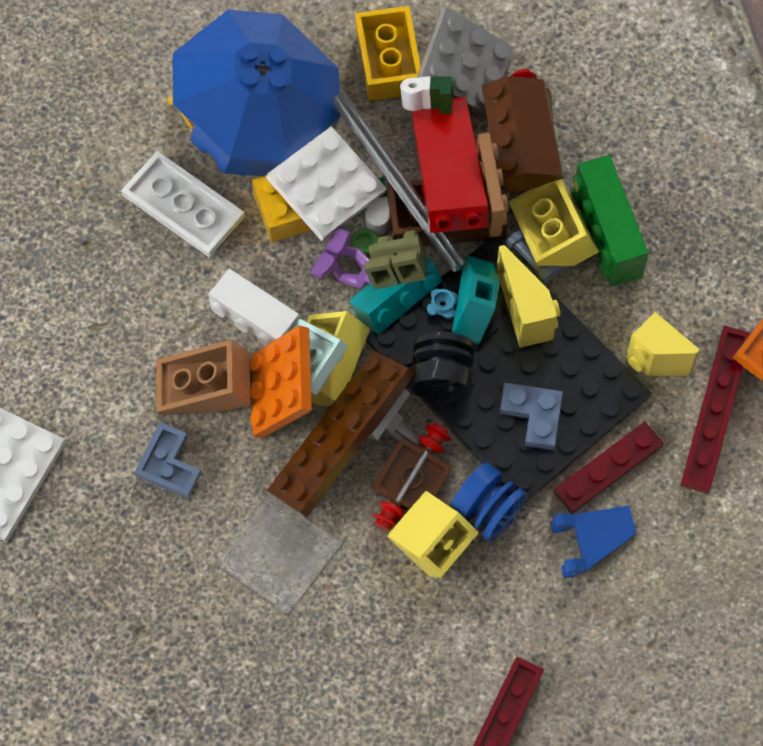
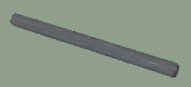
(397, 179)

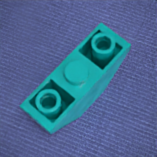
(476, 299)

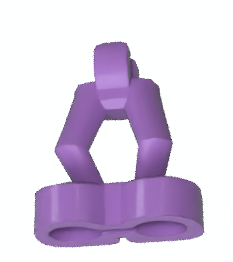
(328, 260)

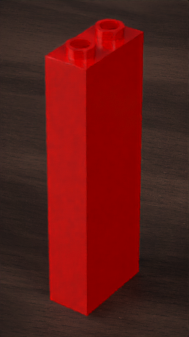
(449, 169)

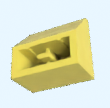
(432, 535)

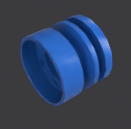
(493, 506)

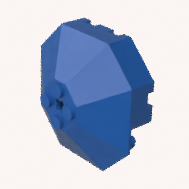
(246, 117)

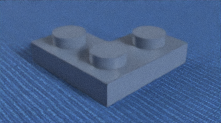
(538, 405)
(160, 463)

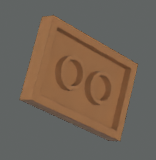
(492, 181)

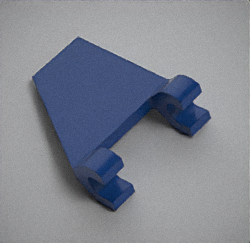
(597, 535)

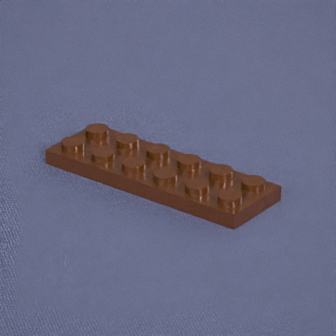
(340, 433)

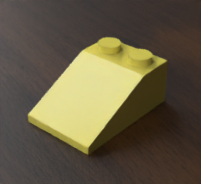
(527, 300)

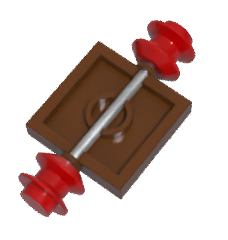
(410, 474)

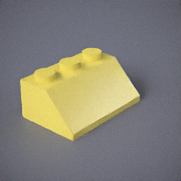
(553, 225)
(353, 333)

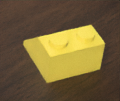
(661, 349)

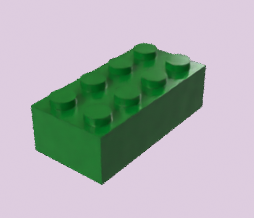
(610, 221)

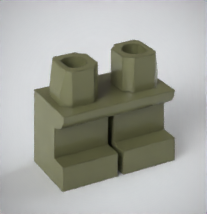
(396, 261)

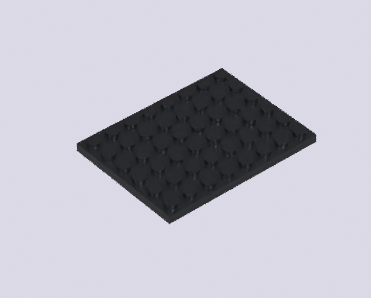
(593, 381)

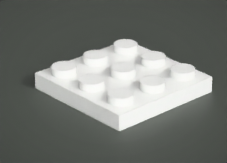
(326, 183)

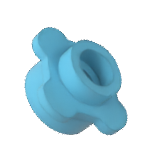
(439, 296)

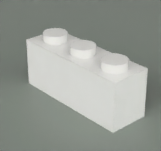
(251, 308)

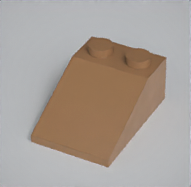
(204, 379)

